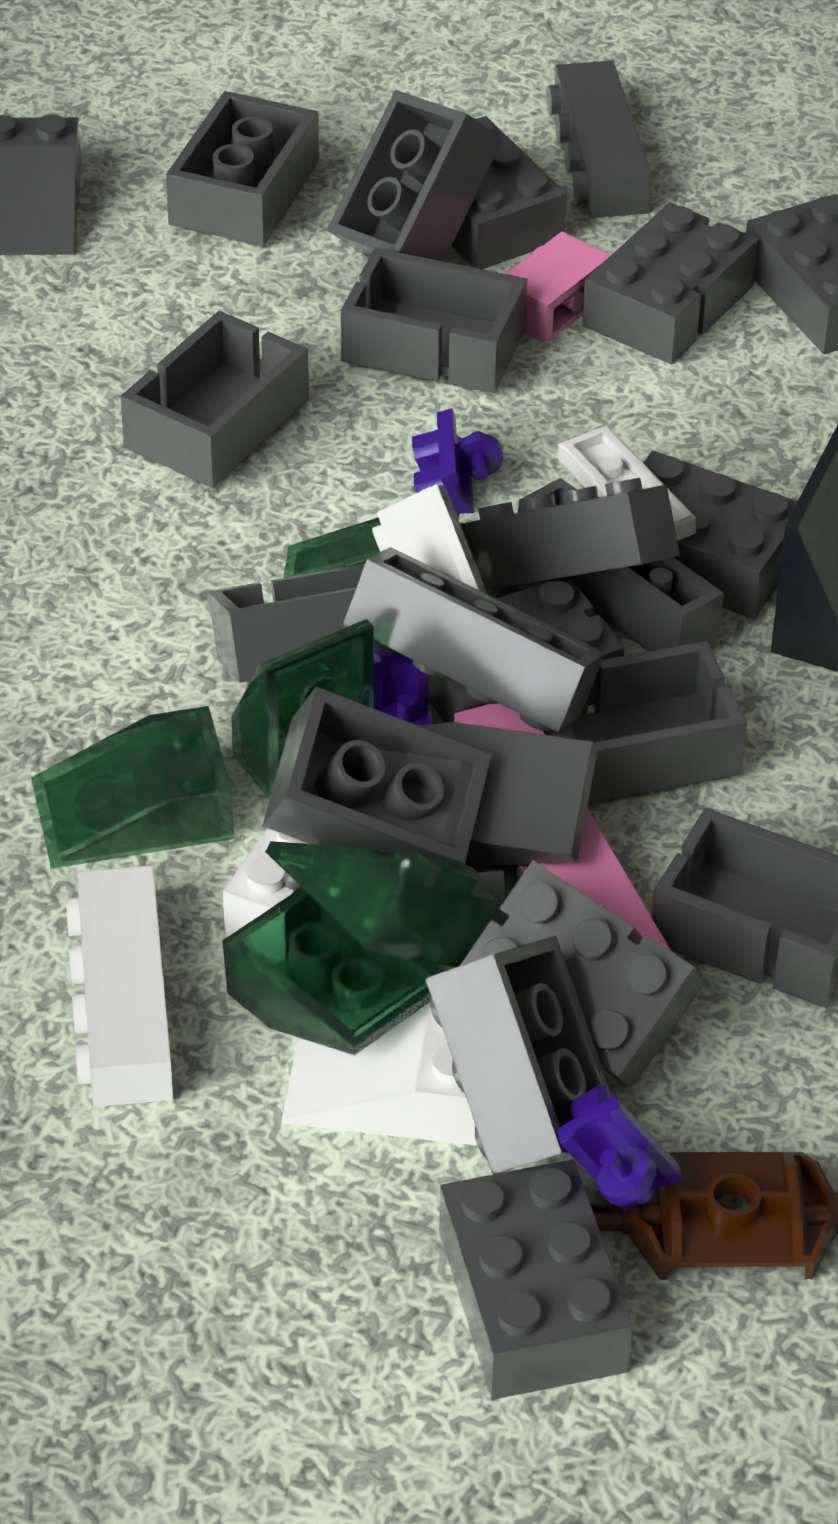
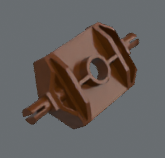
(684, 1225)

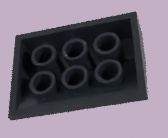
(808, 576)

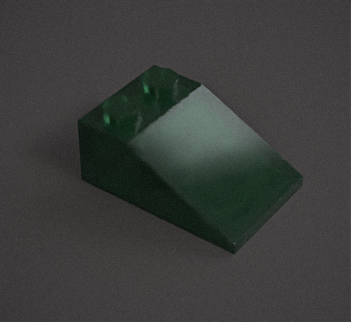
(281, 685)
(137, 792)
(393, 900)
(317, 980)

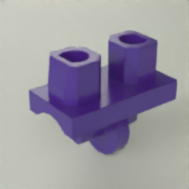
(454, 460)
(400, 687)
(616, 1149)

